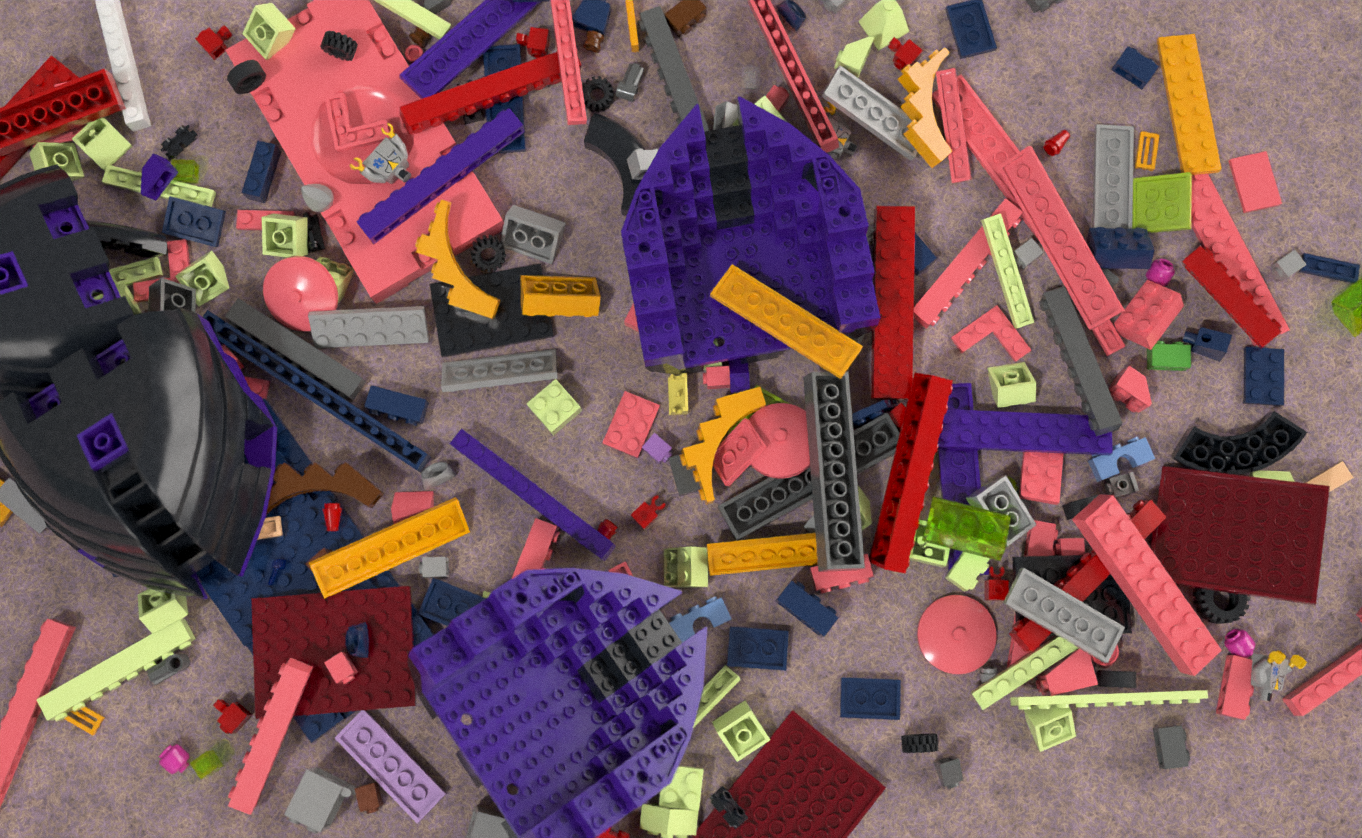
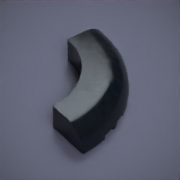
(615, 145)
(131, 239)
(1239, 453)

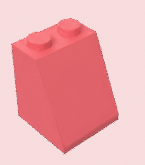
(1067, 674)

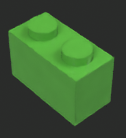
(1169, 356)

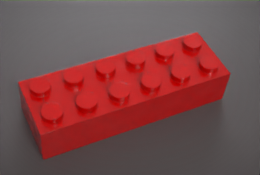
(1231, 297)

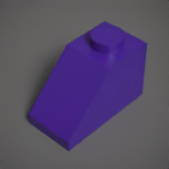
(156, 176)
(738, 376)

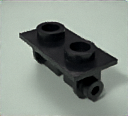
(172, 145)
(315, 238)
(734, 815)

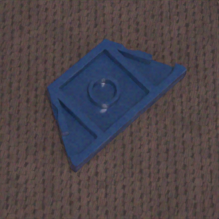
(872, 412)

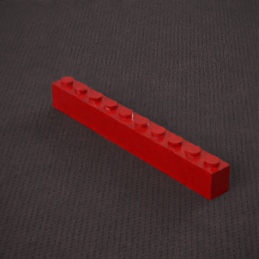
(481, 93)
(1086, 576)

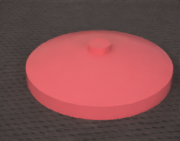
(296, 288)
(786, 437)
(956, 634)

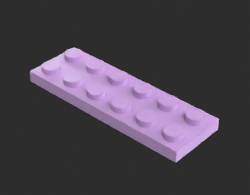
(390, 765)

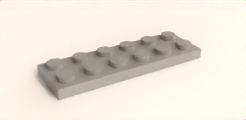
(870, 110)
(1113, 176)
(368, 327)
(499, 370)
(1064, 615)

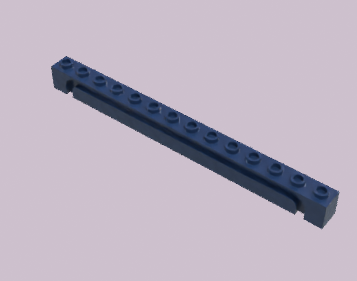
(318, 393)

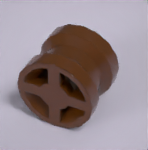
(419, 36)
(593, 41)

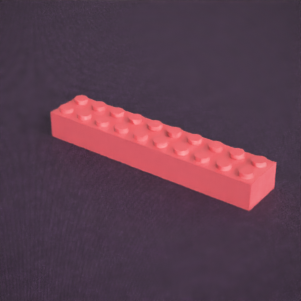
(1146, 584)

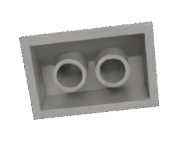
(532, 234)
(1002, 498)

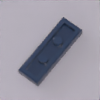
(1330, 268)

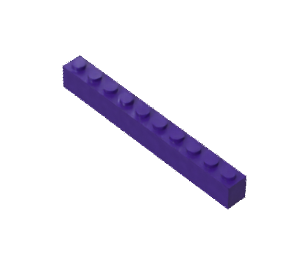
(441, 175)
(533, 495)

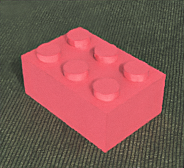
(1149, 314)

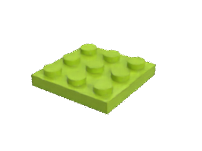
(1162, 202)

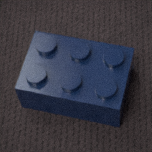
(1121, 247)
(807, 608)

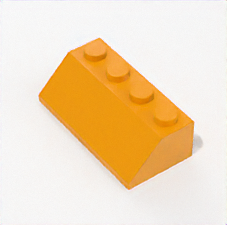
(559, 296)

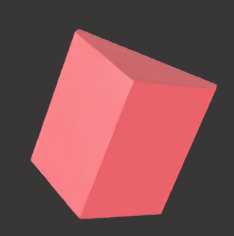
(410, 503)

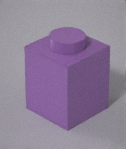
(657, 449)

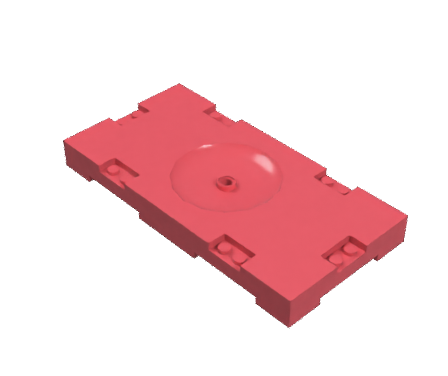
(298, 115)

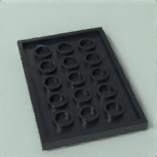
(469, 332)
(1106, 598)

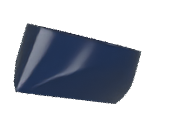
(792, 13)
(357, 640)

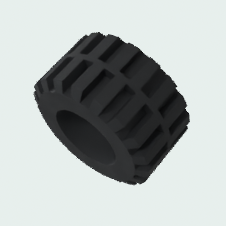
(1210, 611)

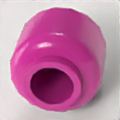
(1160, 272)
(1239, 643)
(174, 759)

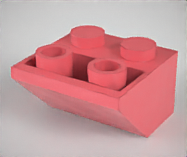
(1131, 389)

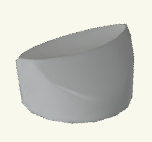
(317, 197)
(436, 474)

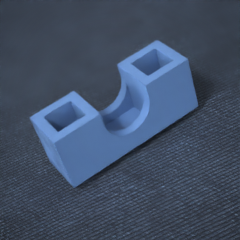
(1136, 452)
(714, 611)

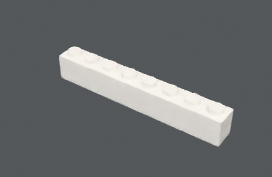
(123, 63)

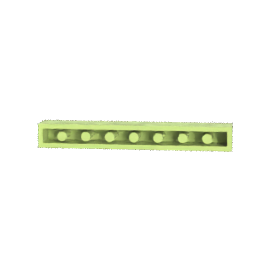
(115, 670)

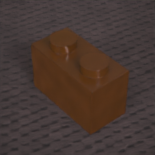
(685, 15)

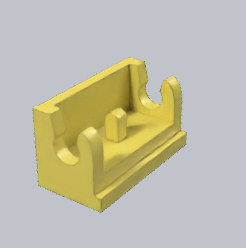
(678, 394)

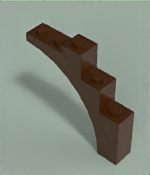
(316, 478)

